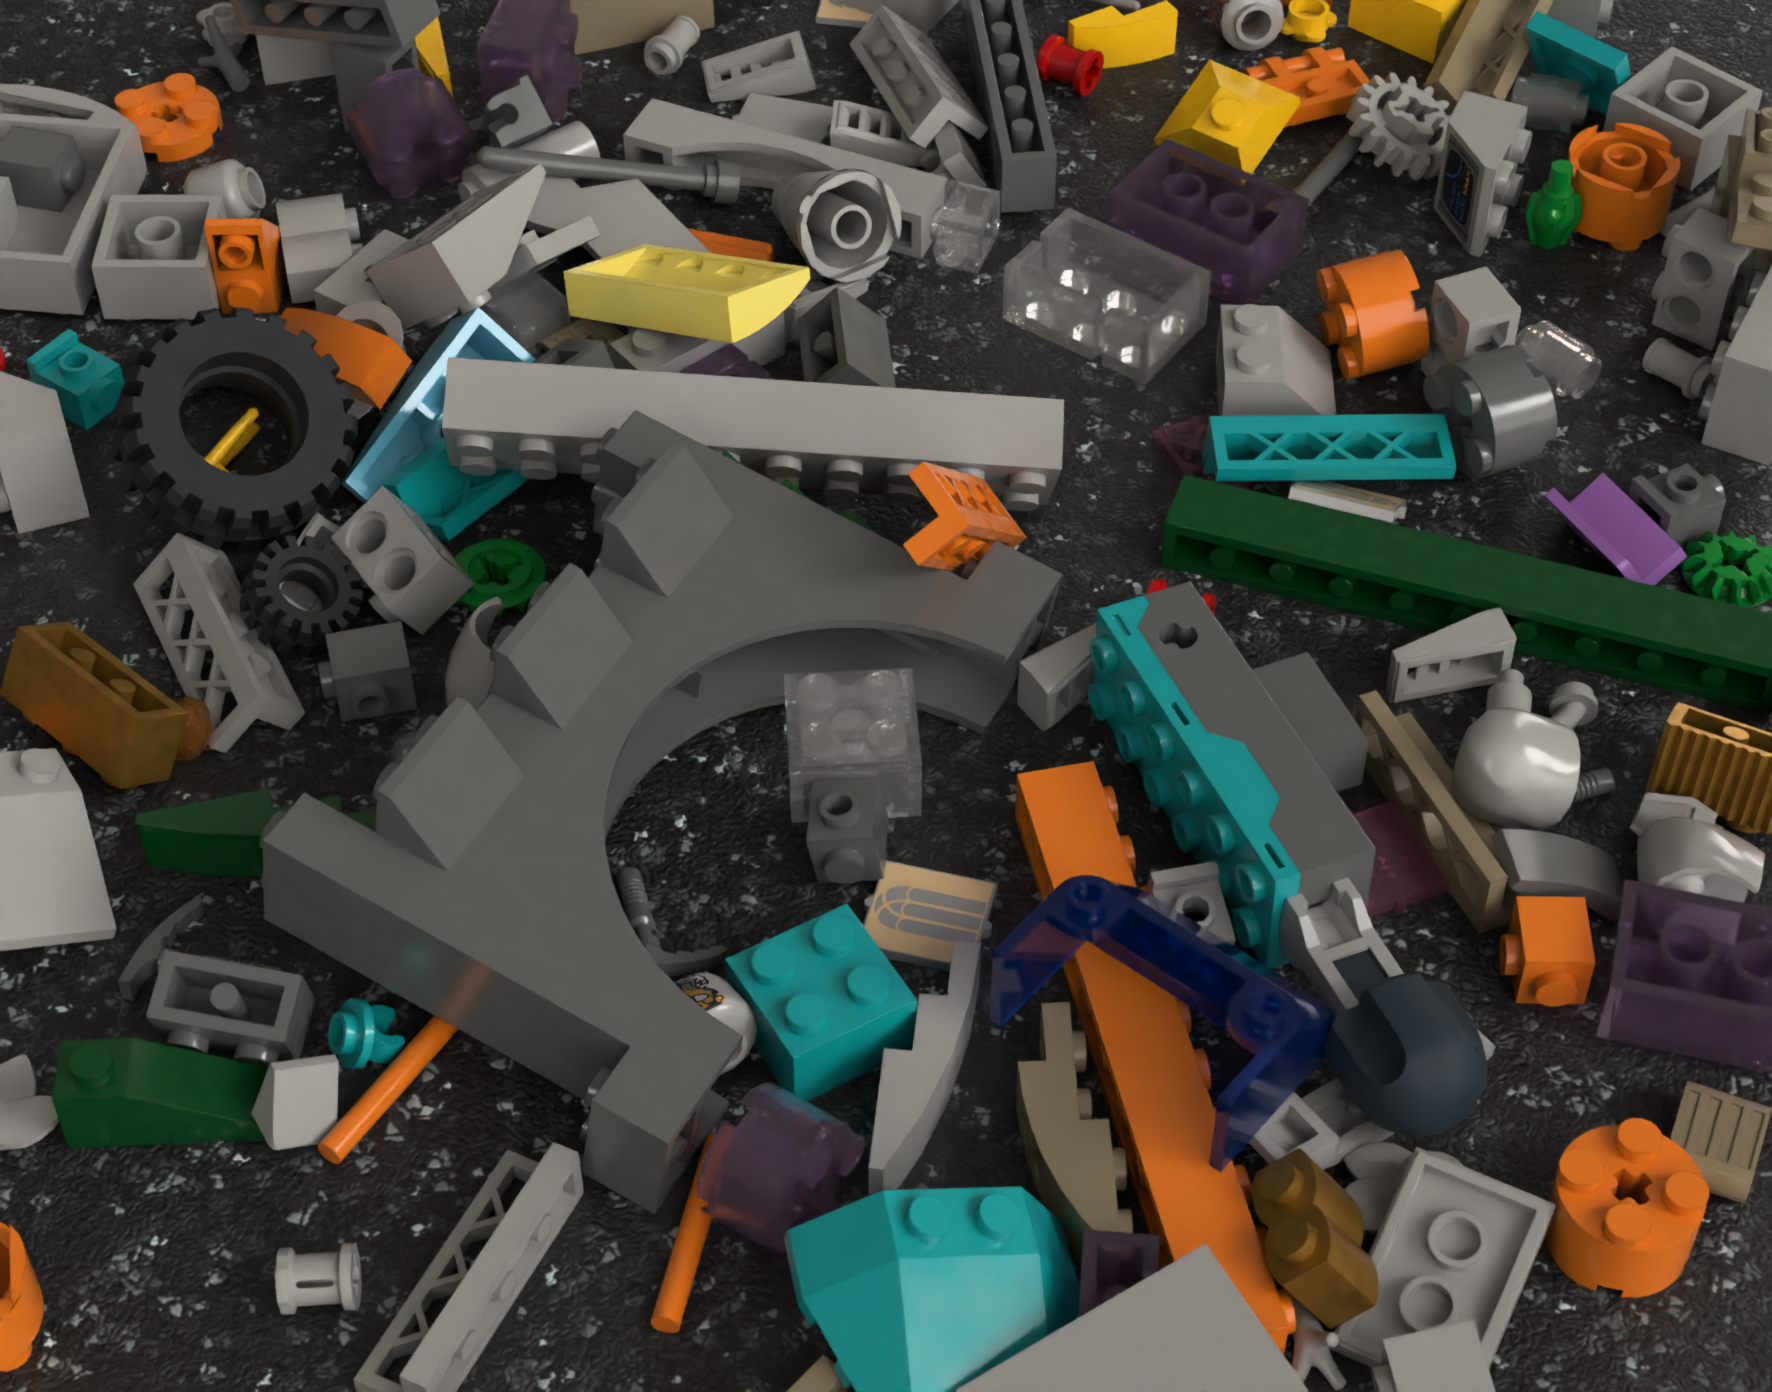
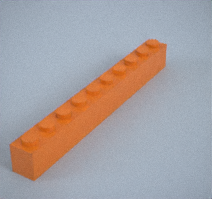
(1144, 1053)

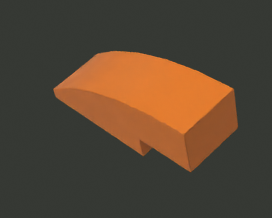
(367, 358)

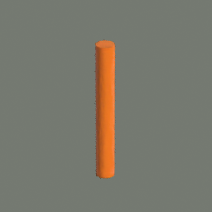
(386, 1090)
(683, 1259)

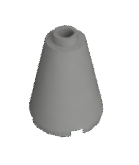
(839, 220)

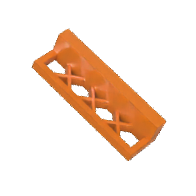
(966, 521)

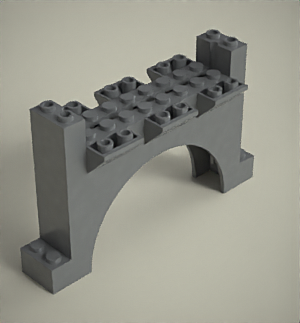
(489, 838)

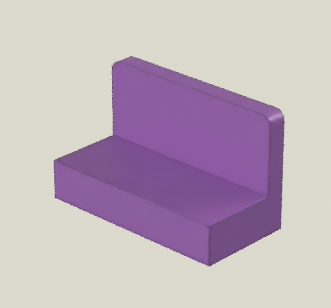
(1619, 531)

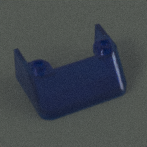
(1250, 1000)

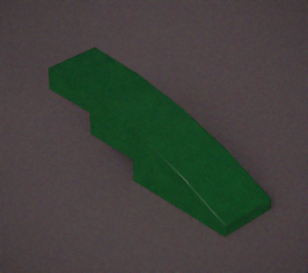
(218, 833)

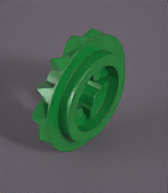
(505, 561)
(1727, 584)

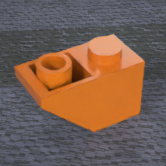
(246, 263)

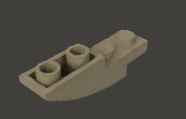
(1751, 191)
(1061, 1142)

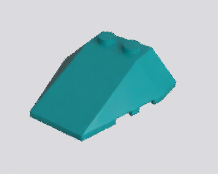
(932, 1284)

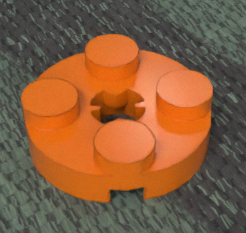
(178, 99)

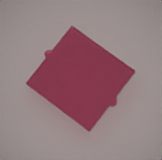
(1401, 865)

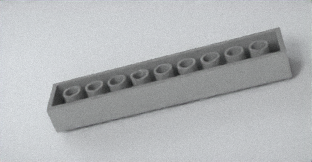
(800, 431)

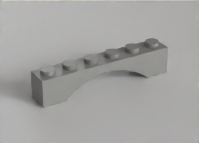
(692, 138)

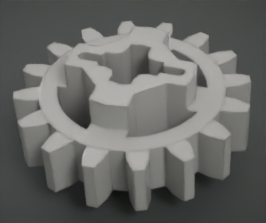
(1402, 126)

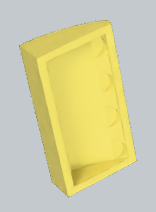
(683, 291)

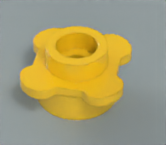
(1308, 20)

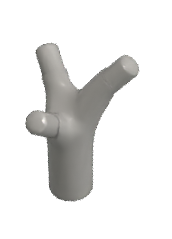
(1313, 1346)

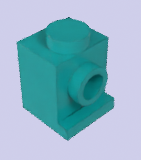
(83, 378)

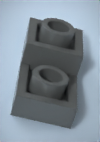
(1558, 867)

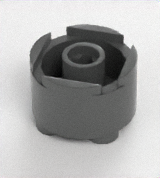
(1493, 410)

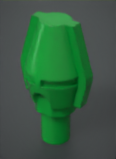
(1554, 209)

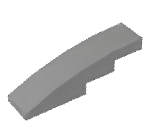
(921, 1080)

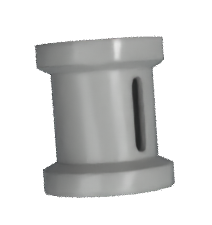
(318, 1279)

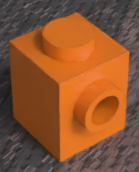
(1548, 950)

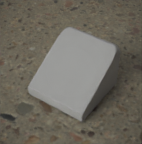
(298, 1101)

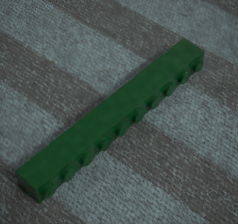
(1439, 580)

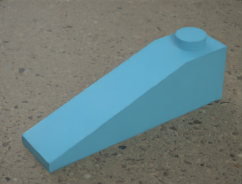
(416, 413)

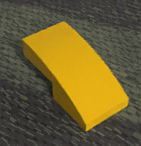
(1126, 38)

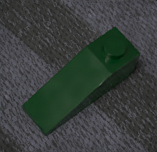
(152, 1094)

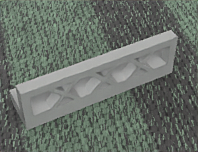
(914, 78)
(240, 661)
(490, 1285)

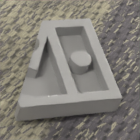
(537, 253)

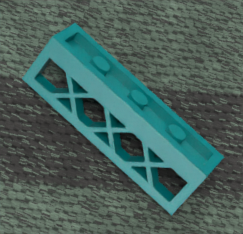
(1328, 447)
(445, 495)

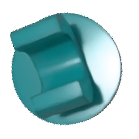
(358, 1036)

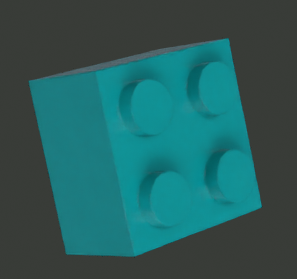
(823, 1003)

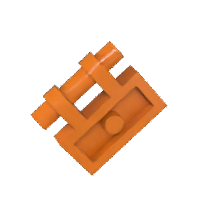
(1318, 77)

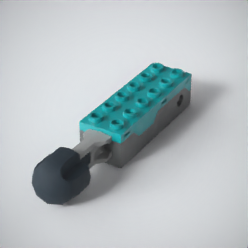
(1284, 850)

